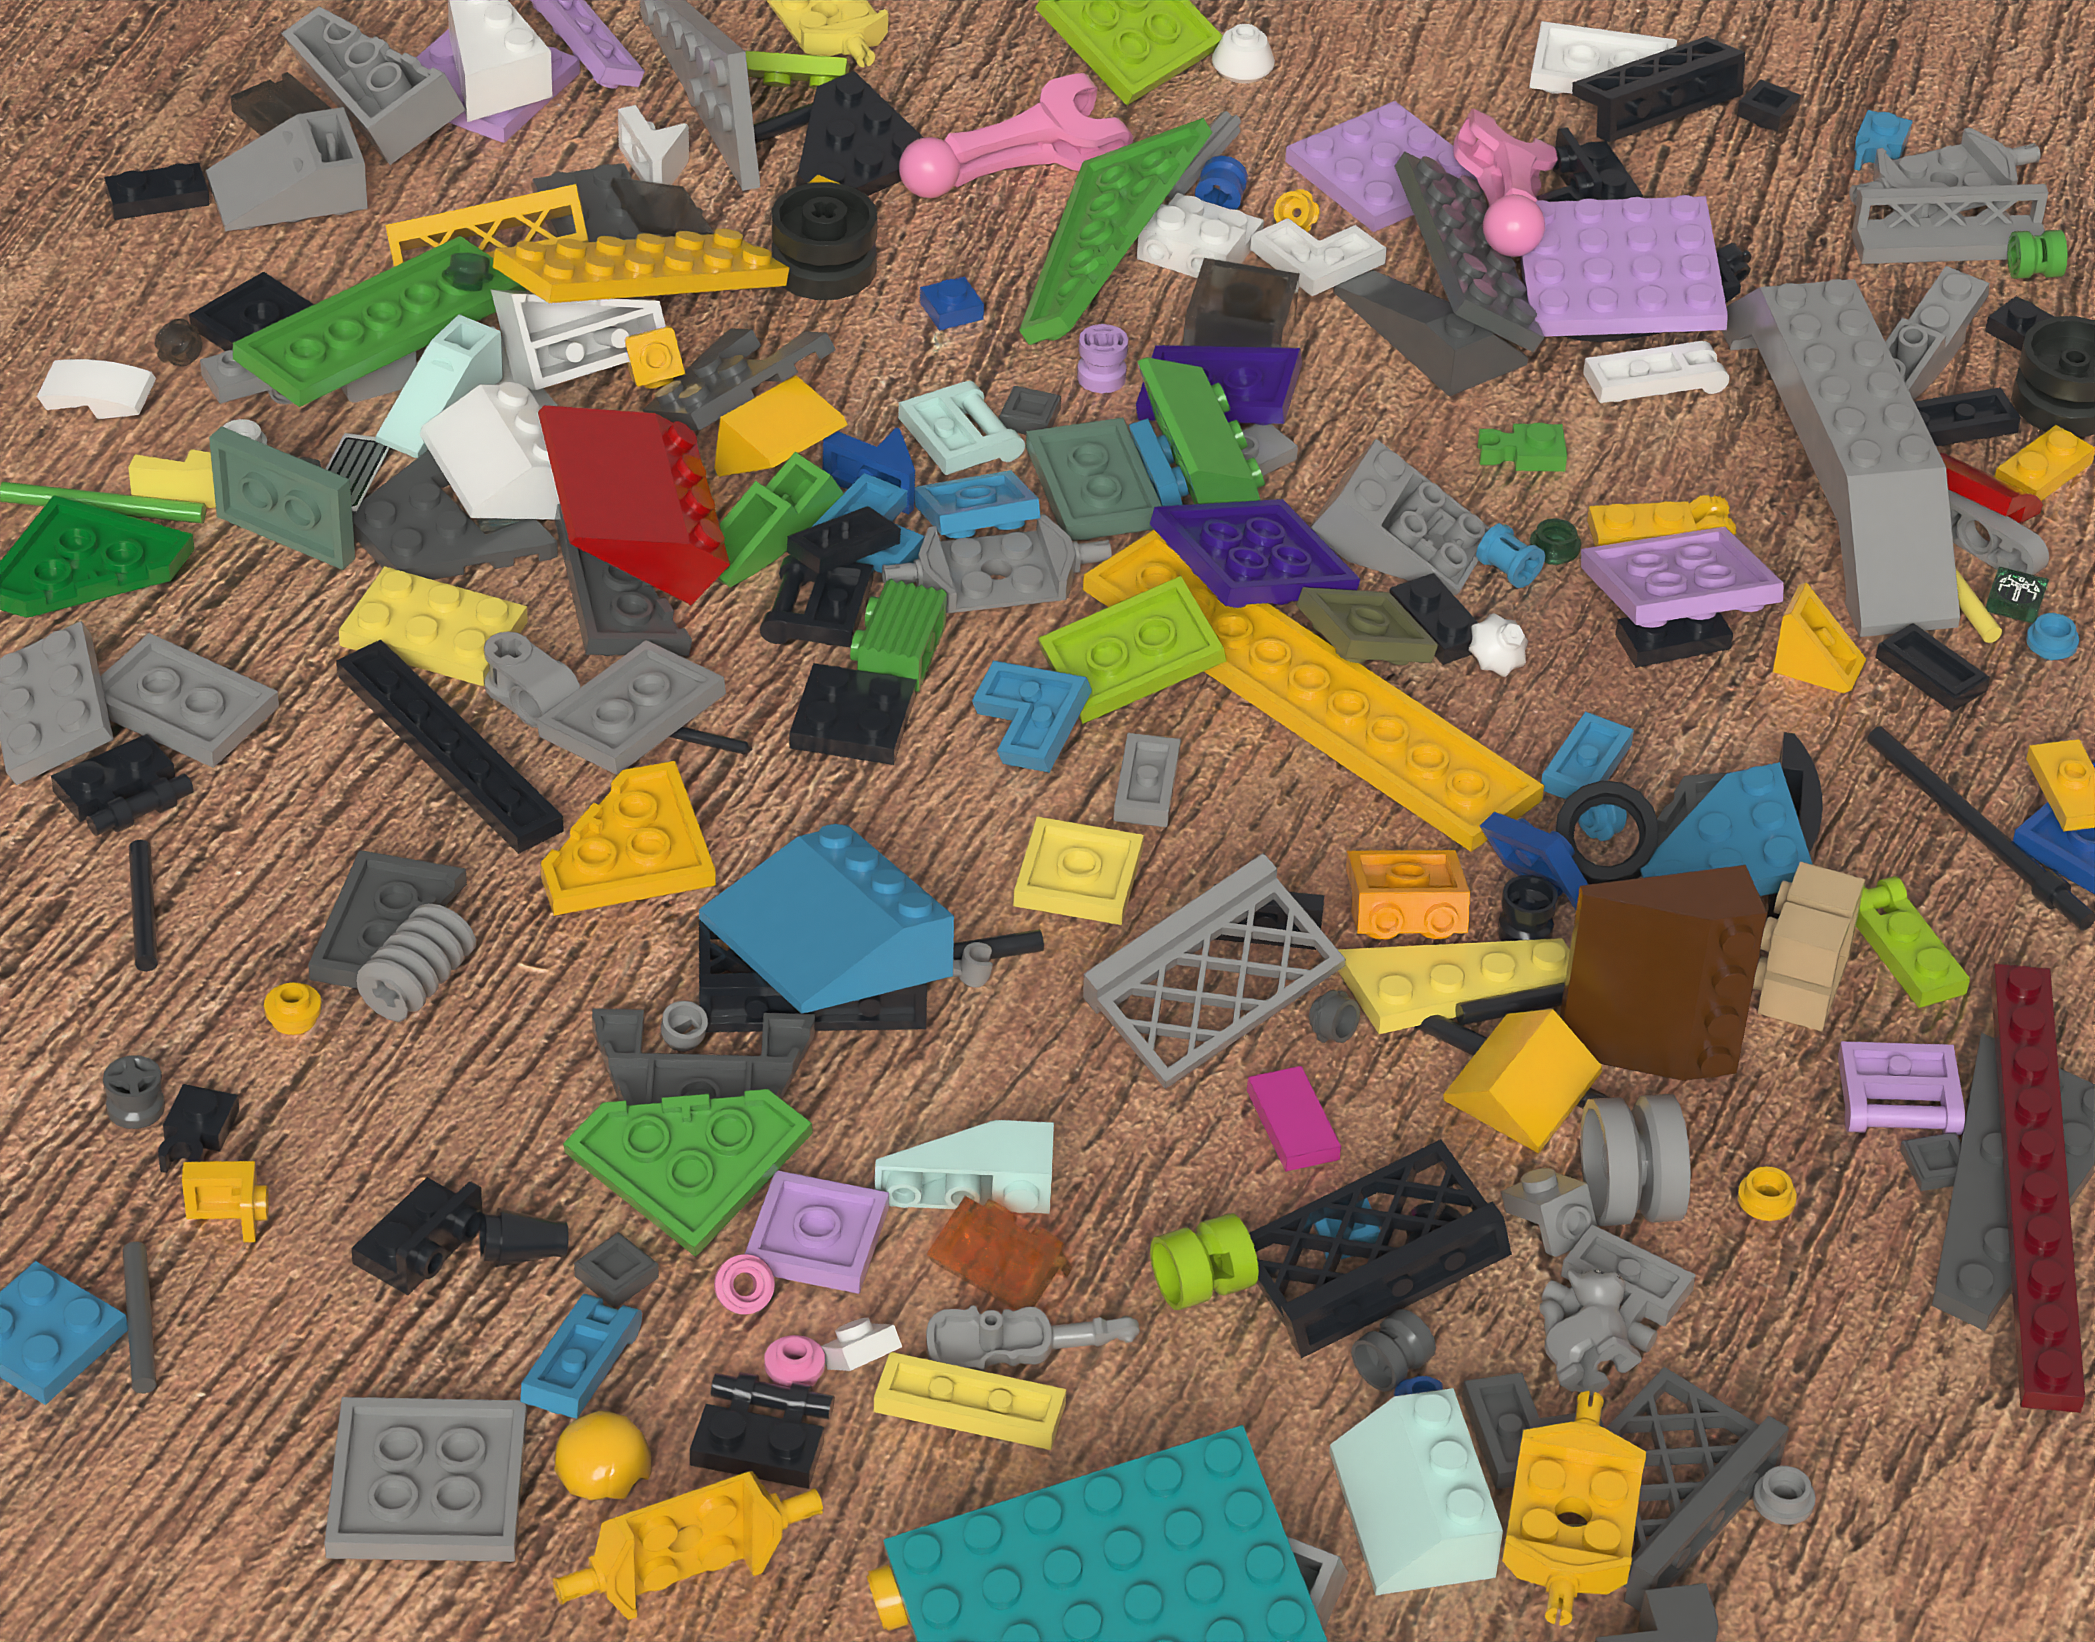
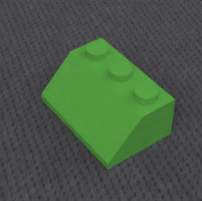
(1198, 433)

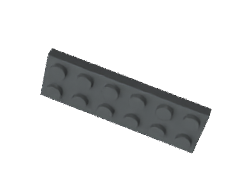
(1474, 276)

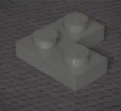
(1499, 1413)

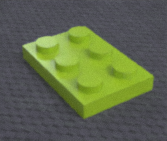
(1135, 647)

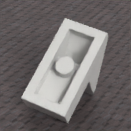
(652, 153)

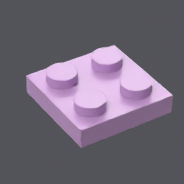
(818, 1230)

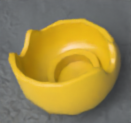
(602, 1456)

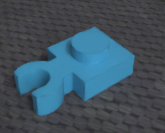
(1881, 131)

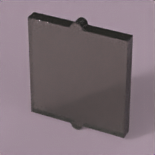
(659, 207)

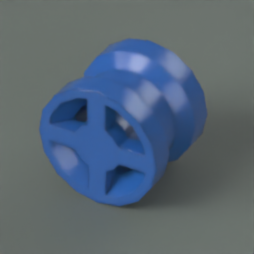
(1227, 174)

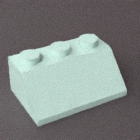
(1418, 1495)

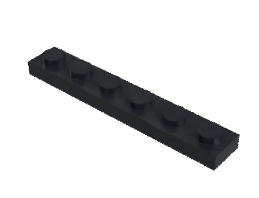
(450, 746)

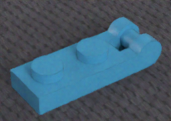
(580, 1356)

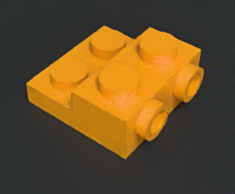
(1408, 893)

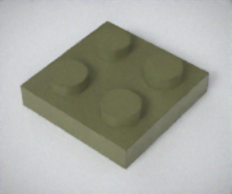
(1366, 626)

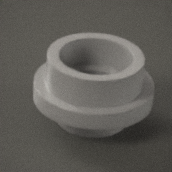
(1784, 1495)

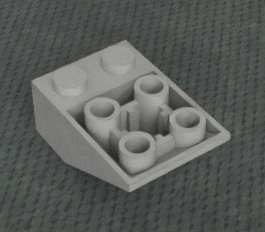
(292, 173)
(1399, 522)

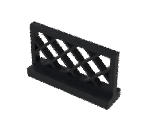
(741, 998)
(1393, 1274)

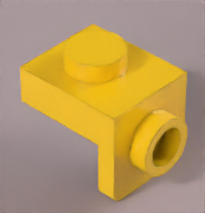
(654, 357)
(225, 1192)

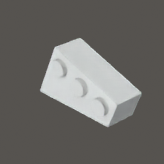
(568, 339)

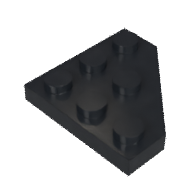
(854, 137)

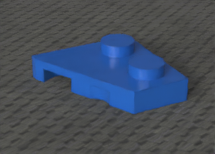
(1535, 852)

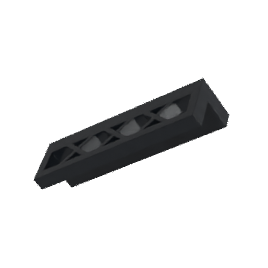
(1663, 87)

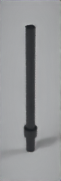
(2046, 885)

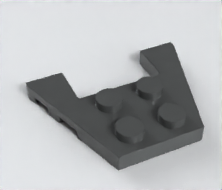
(725, 380)
(425, 533)
(652, 1076)

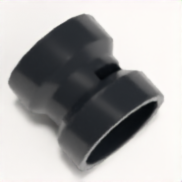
(1527, 909)

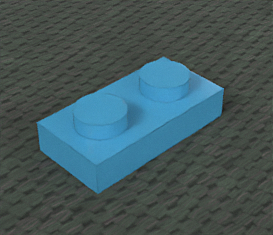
(1157, 457)
(1587, 755)

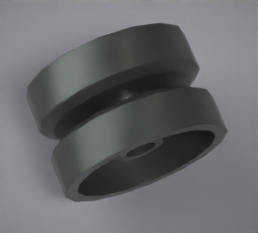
(825, 240)
(2058, 375)

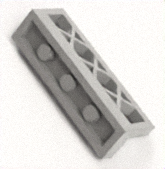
(1947, 233)

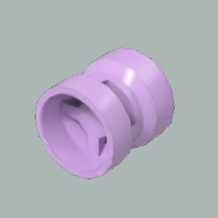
(1102, 360)

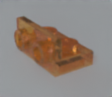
(997, 1255)

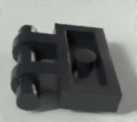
(121, 786)
(771, 1447)

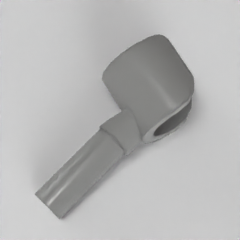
(974, 966)

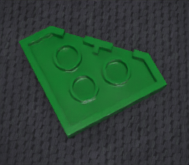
(85, 555)

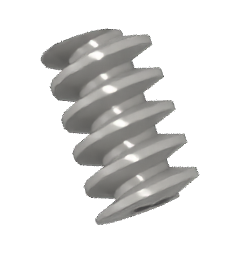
(415, 961)

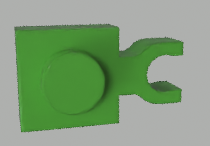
(1529, 446)

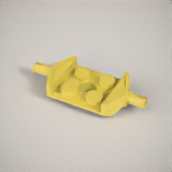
(834, 26)

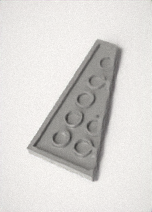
(714, 78)

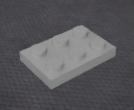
(184, 700)
(51, 703)
(631, 707)

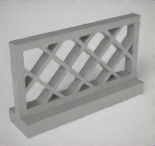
(1186, 932)

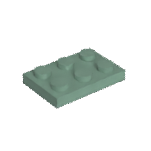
(1093, 478)
(282, 498)

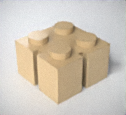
(1808, 945)

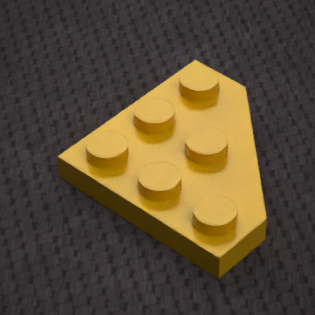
(630, 845)

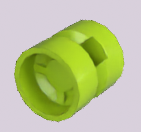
(1212, 1258)

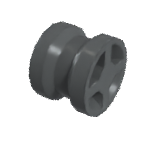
(133, 1092)

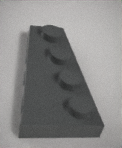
(615, 607)

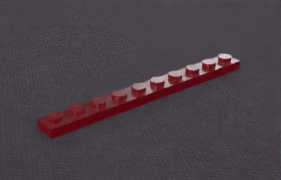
(2036, 1191)

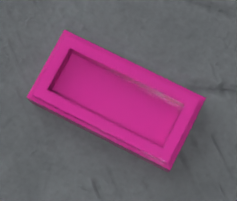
(1293, 1118)

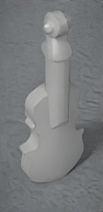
(1014, 1336)

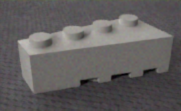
(382, 91)

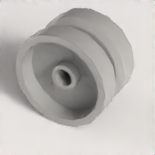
(1635, 1159)

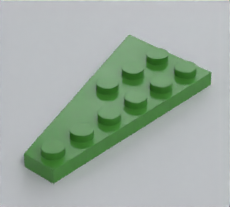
(1102, 220)

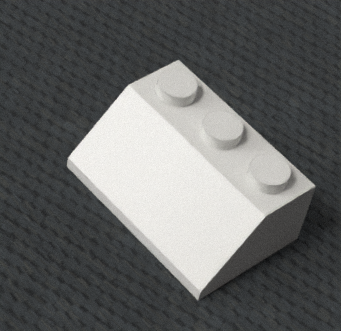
(495, 453)

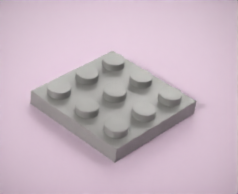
(426, 1479)

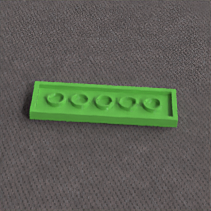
(366, 325)

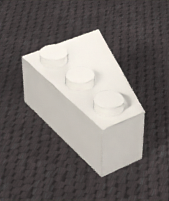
(497, 57)

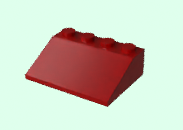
(636, 496)

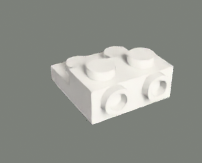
(1194, 230)

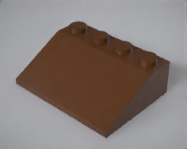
(1665, 971)

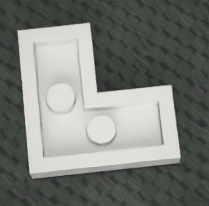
(1320, 262)

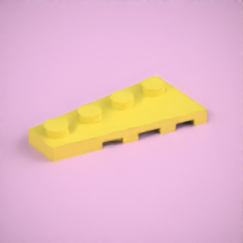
(1411, 983)

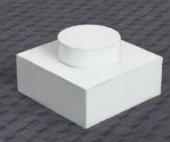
(860, 1344)

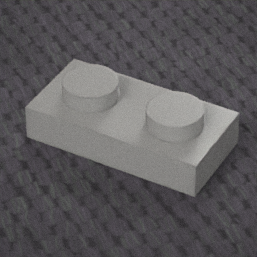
(1147, 780)

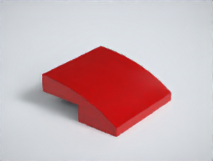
(1990, 491)

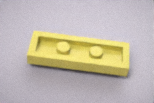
(970, 1400)

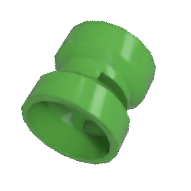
(2037, 254)

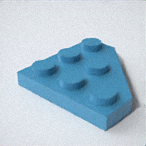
(1739, 823)

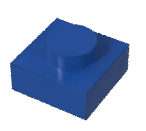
(951, 303)

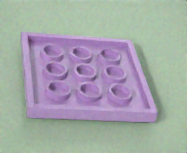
(1625, 268)

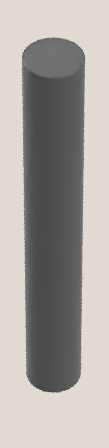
(139, 1317)

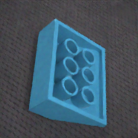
(833, 922)

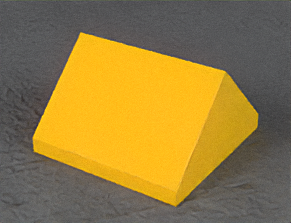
(773, 428)
(1526, 1077)

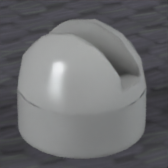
(678, 1019)

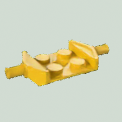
(1579, 1472)
(721, 1526)

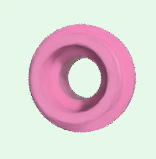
(762, 1284)
(794, 1360)

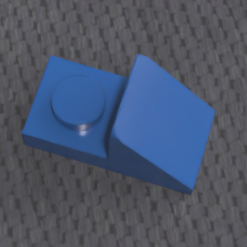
(890, 461)

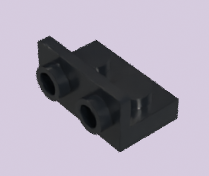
(1592, 169)
(420, 1234)

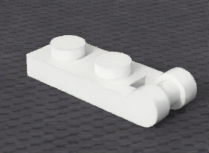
(1655, 372)

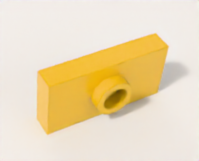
(2066, 781)

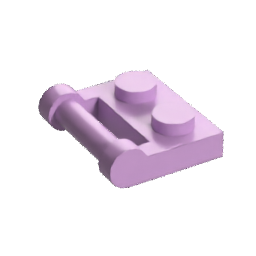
(1901, 1073)

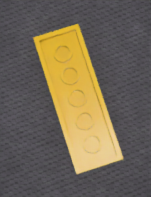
(640, 266)

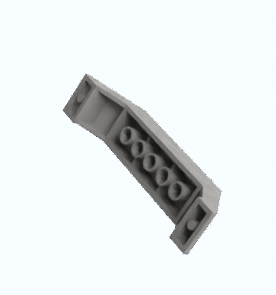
(1863, 447)

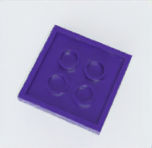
(1251, 550)

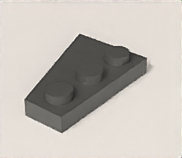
(372, 906)

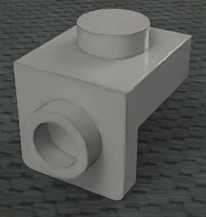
(1555, 1203)

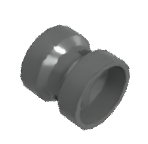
(1399, 1345)

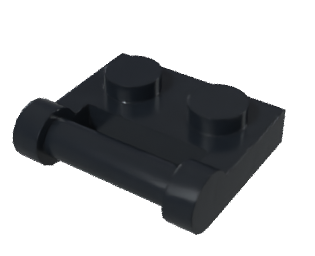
(832, 608)

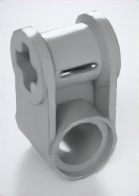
(525, 677)

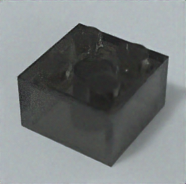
(1241, 306)

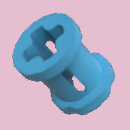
(1510, 555)

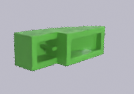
(766, 515)

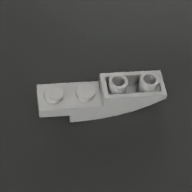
(1936, 328)

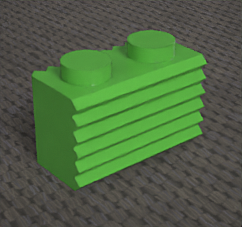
(901, 631)

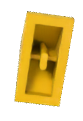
(1815, 645)

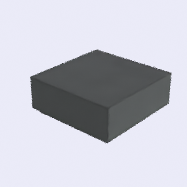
(1030, 410)
(1932, 1160)
(616, 1270)

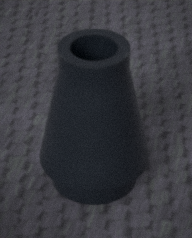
(520, 1238)

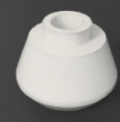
(1243, 55)

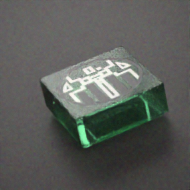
(2017, 595)

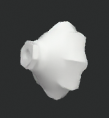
(1498, 644)

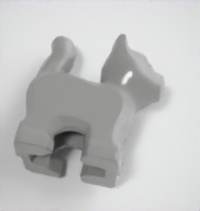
(1591, 1334)

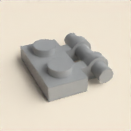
(1652, 1288)

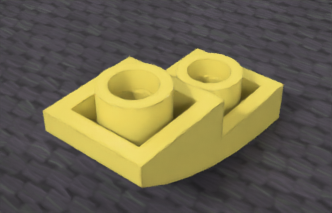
(174, 479)

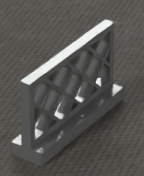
(1706, 1504)

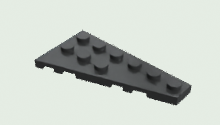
(1975, 1251)

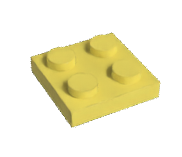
(1078, 870)

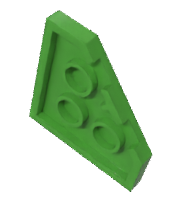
(690, 1157)

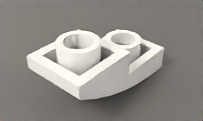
(104, 386)

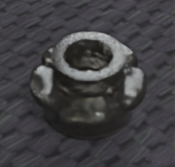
(185, 349)

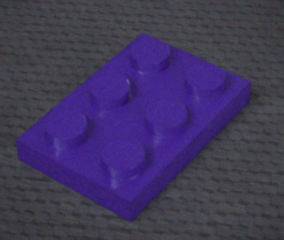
(1254, 379)

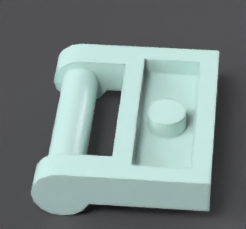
(950, 437)

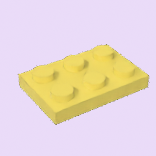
(431, 623)

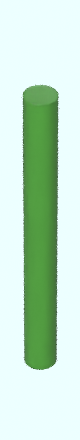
(118, 503)

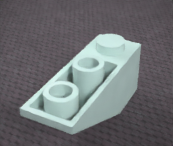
(450, 367)
(989, 1161)

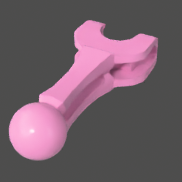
(1042, 135)
(1510, 179)

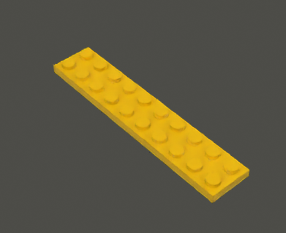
(1336, 703)

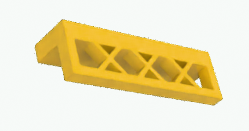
(489, 218)

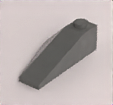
(1429, 334)

